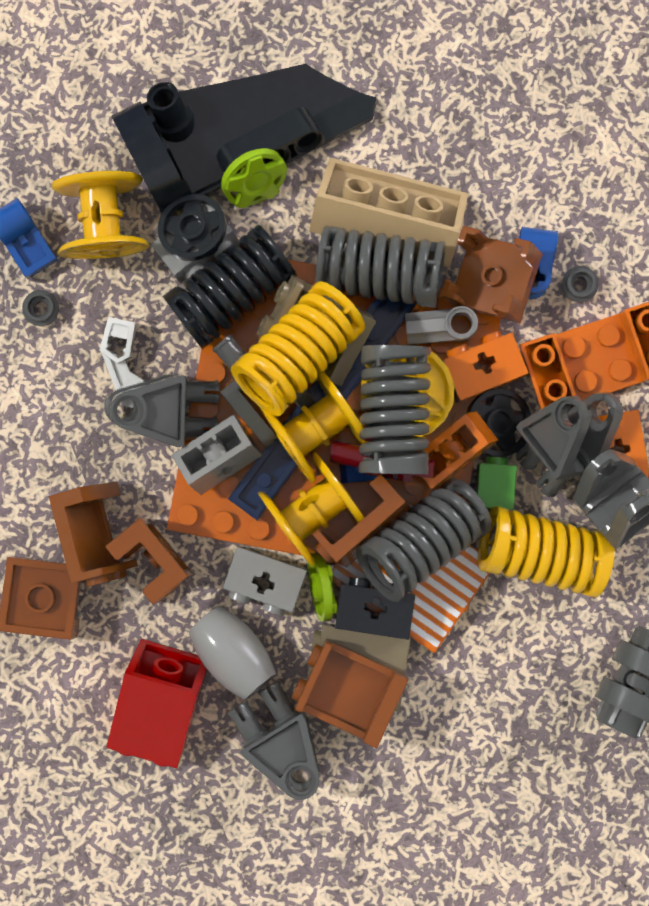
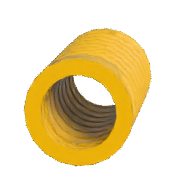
(298, 348)
(546, 552)

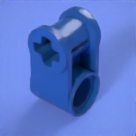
(546, 242)

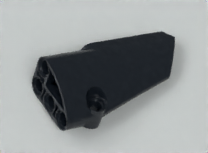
(194, 134)

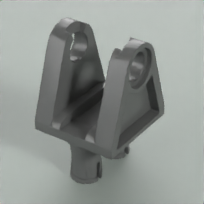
(229, 353)
(161, 408)
(567, 437)
(614, 496)
(282, 746)

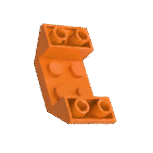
(590, 357)

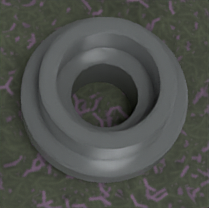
(583, 273)
(30, 303)

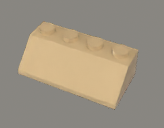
(388, 204)

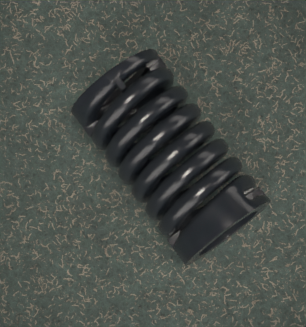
(224, 282)

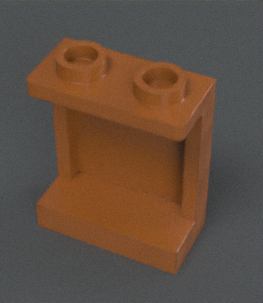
(389, 510)
(86, 532)
(350, 691)

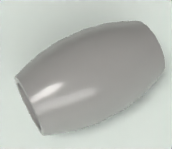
(232, 653)

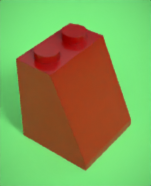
(157, 703)

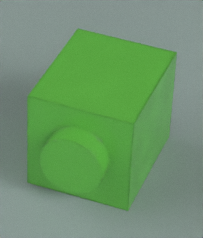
(496, 483)

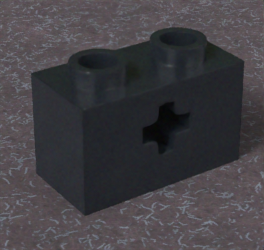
(353, 616)

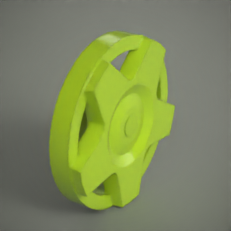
(256, 179)
(321, 588)

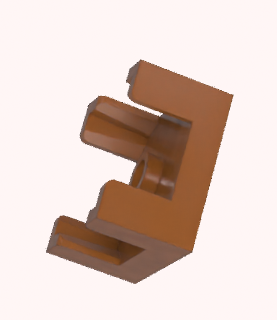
(493, 275)
(157, 552)
(39, 599)

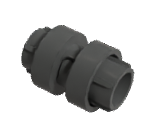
(620, 705)

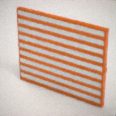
(437, 600)

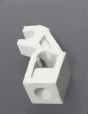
(118, 367)

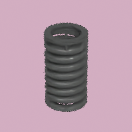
(395, 281)
(391, 410)
(438, 547)

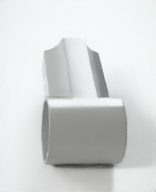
(436, 328)

